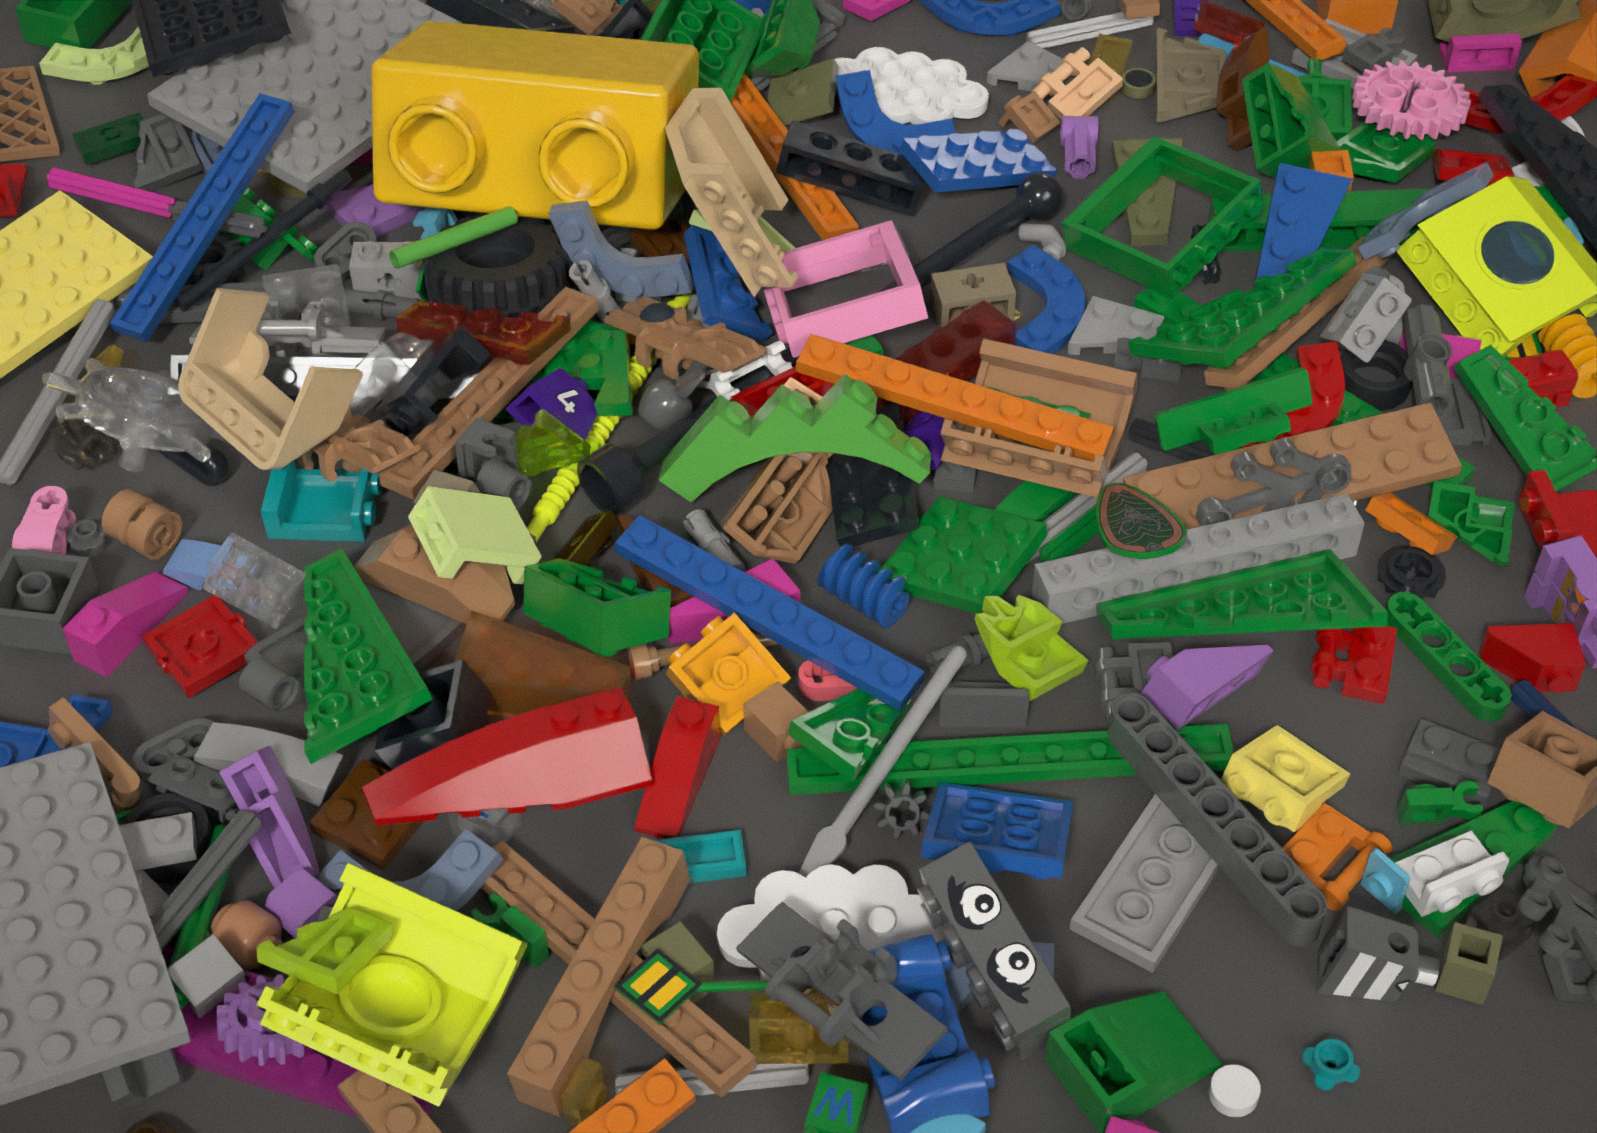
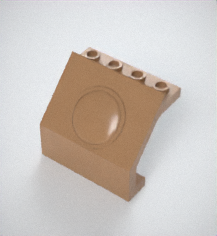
(1054, 380)

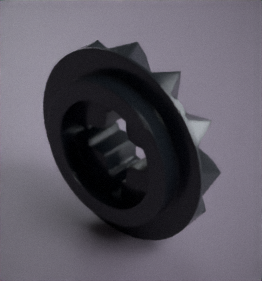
(1399, 560)

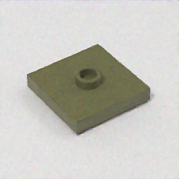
(804, 92)

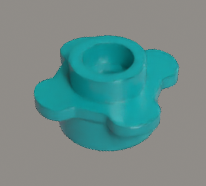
(1335, 1052)

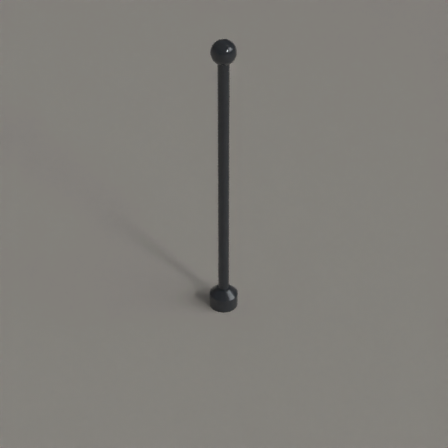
(616, 475)

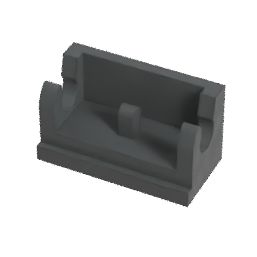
(482, 443)

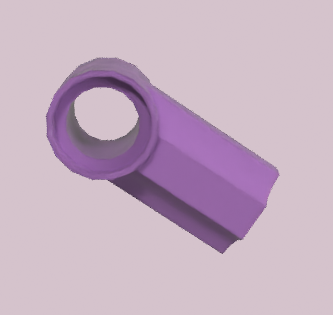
(1079, 142)

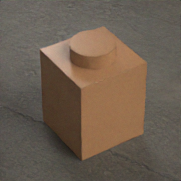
(769, 719)

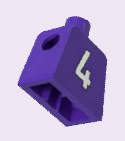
(560, 396)

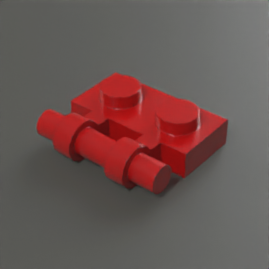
(1367, 664)

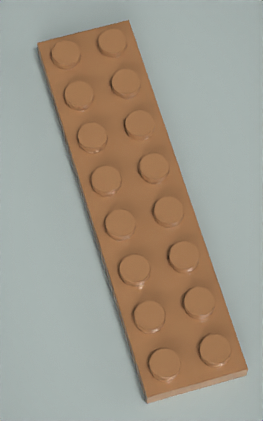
(1383, 452)

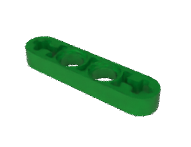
(1452, 652)

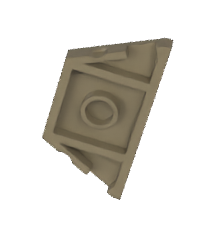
(1185, 76)

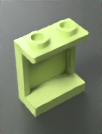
(474, 528)

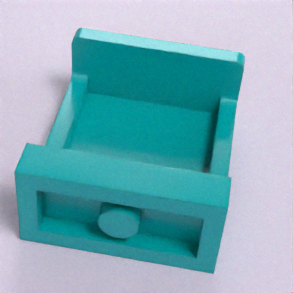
(309, 507)

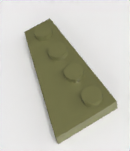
(1151, 212)

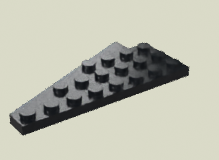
(1552, 149)

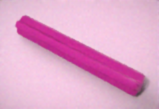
(110, 192)

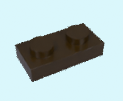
(589, 538)

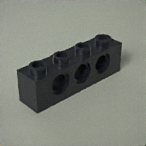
(850, 168)

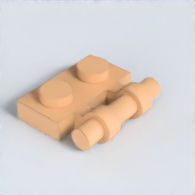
(1085, 92)

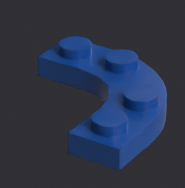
(994, 18)
(869, 123)
(1061, 295)

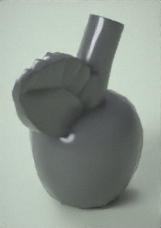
(669, 402)

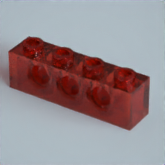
(956, 346)

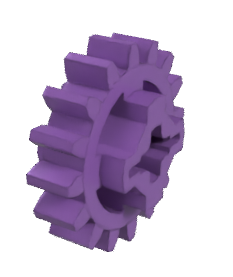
(252, 1037)

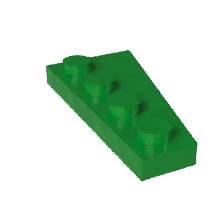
(1525, 421)
(1507, 829)

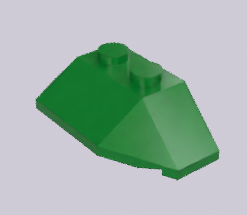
(786, 39)

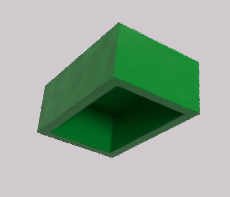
(67, 21)

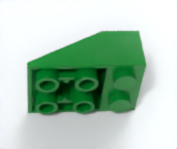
(1127, 1057)

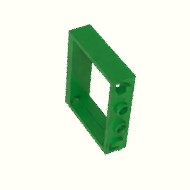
(1157, 158)

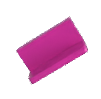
(1480, 52)

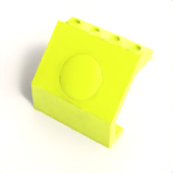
(415, 1003)

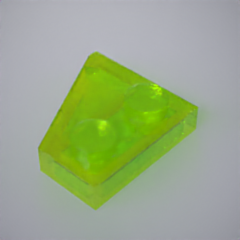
(548, 445)

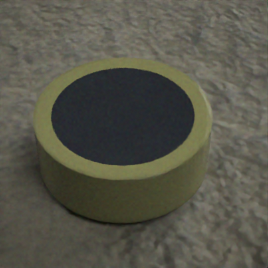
(1138, 83)

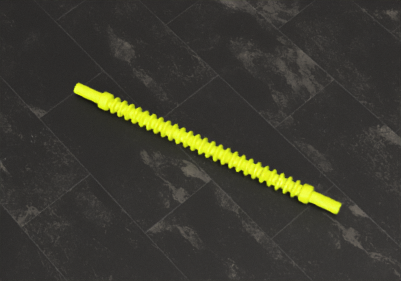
(564, 484)

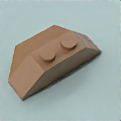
(782, 506)
(404, 569)

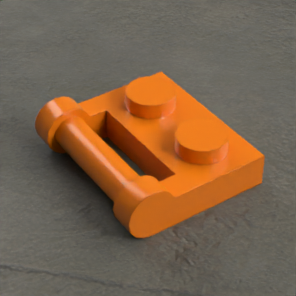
(1324, 842)

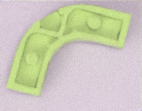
(96, 64)

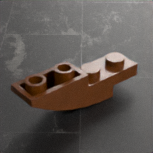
(1240, 62)

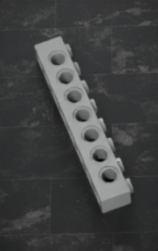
(1079, 581)

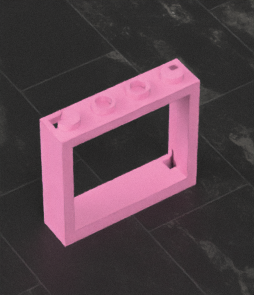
(859, 316)

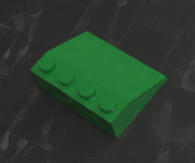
(718, 29)

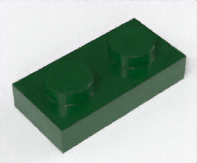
(109, 139)

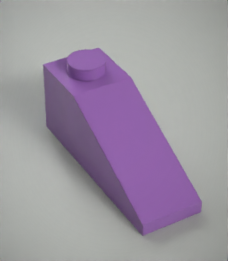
(1200, 679)

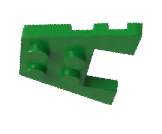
(601, 361)

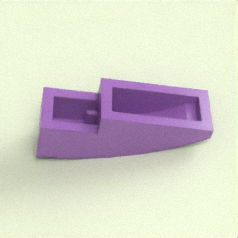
(263, 789)

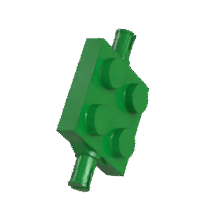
(1330, 98)

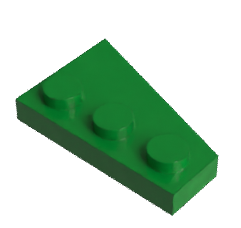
(847, 730)

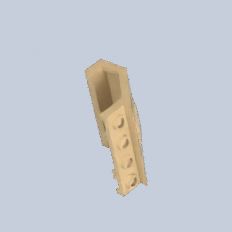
(729, 184)

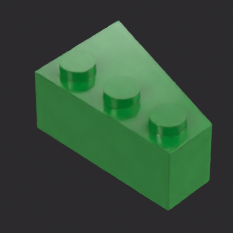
(1283, 120)
(594, 609)

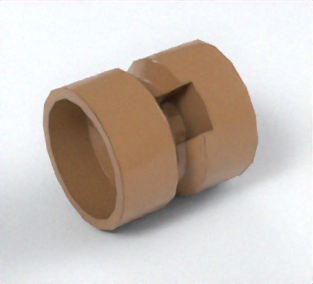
(141, 524)

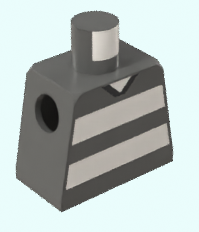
(1372, 958)

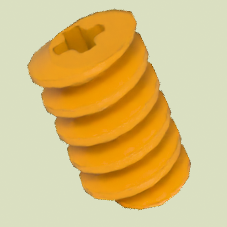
(1579, 345)

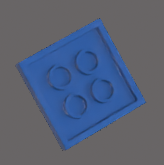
(1004, 828)

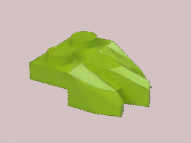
(1027, 645)

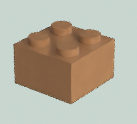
(1549, 769)

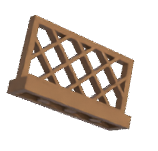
(21, 147)

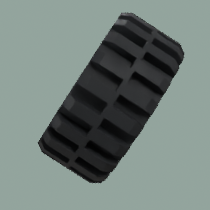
(504, 270)

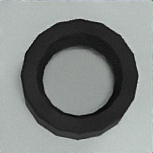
(1379, 395)
(168, 805)

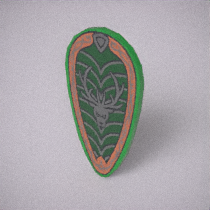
(1137, 523)

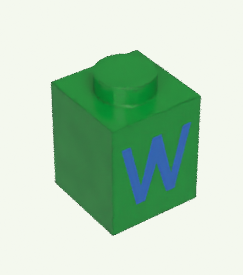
(837, 1106)

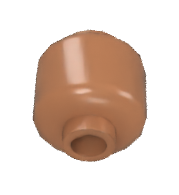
(242, 928)

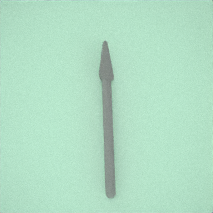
(832, 840)

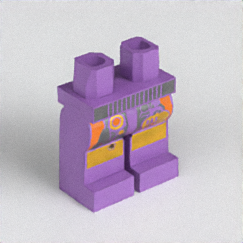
(1568, 590)

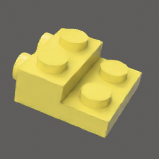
(1283, 777)

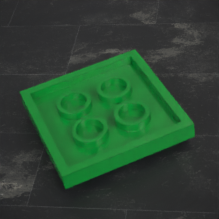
(964, 553)

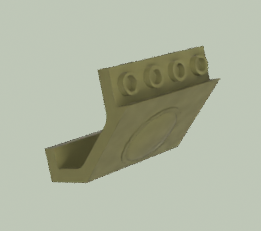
(1499, 16)

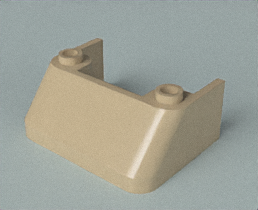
(232, 395)

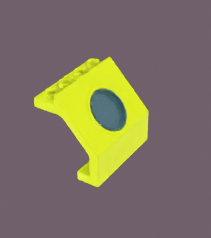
(1502, 264)

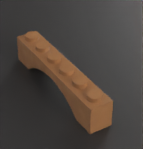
(569, 1022)

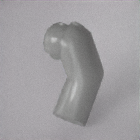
(1047, 236)

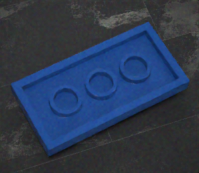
(975, 159)

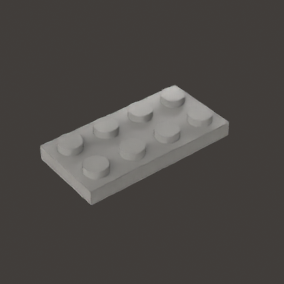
(1146, 889)

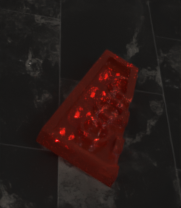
(504, 337)

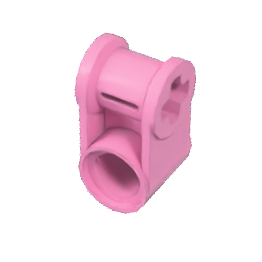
(45, 522)

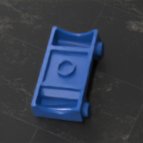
(949, 1075)

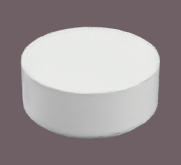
(1234, 1090)

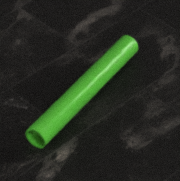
(453, 237)

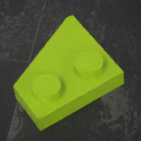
(329, 950)

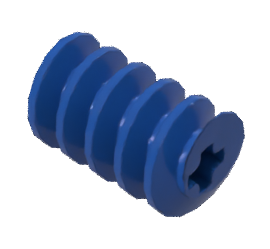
(864, 586)

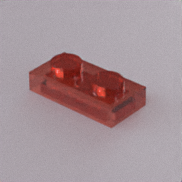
(1224, 23)

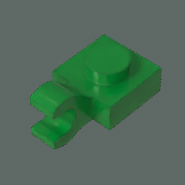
(1433, 805)
(518, 925)

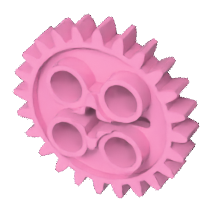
(1434, 108)

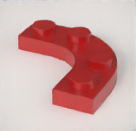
(1559, 100)
(1326, 386)

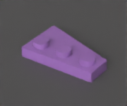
(362, 206)

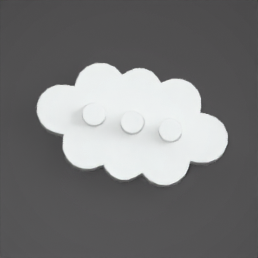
(916, 88)
(870, 900)

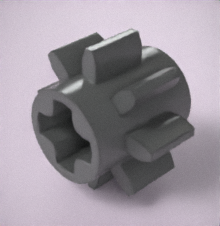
(908, 818)

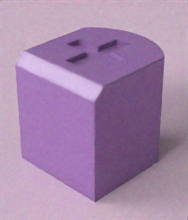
(298, 900)

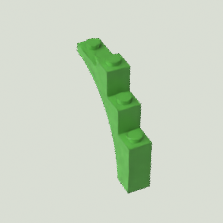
(789, 424)

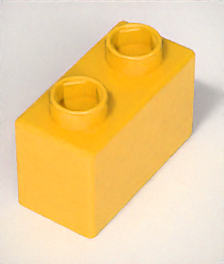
(529, 122)

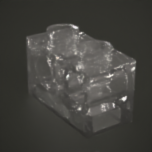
(253, 580)

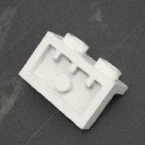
(1451, 873)

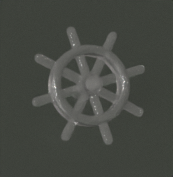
(137, 409)

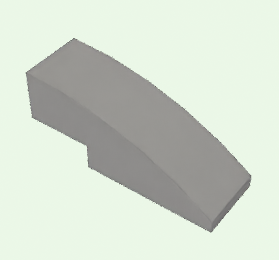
(232, 742)

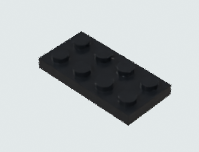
(870, 497)

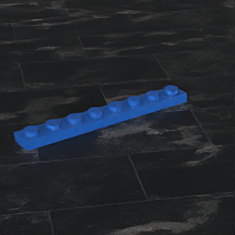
(202, 218)
(770, 613)

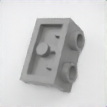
(1366, 316)

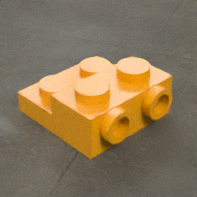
(725, 669)

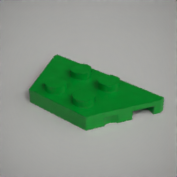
(1385, 156)

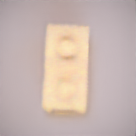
(786, 1038)

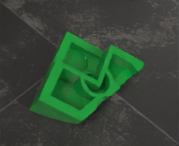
(1475, 520)

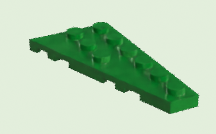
(1237, 321)
(1277, 596)
(352, 661)

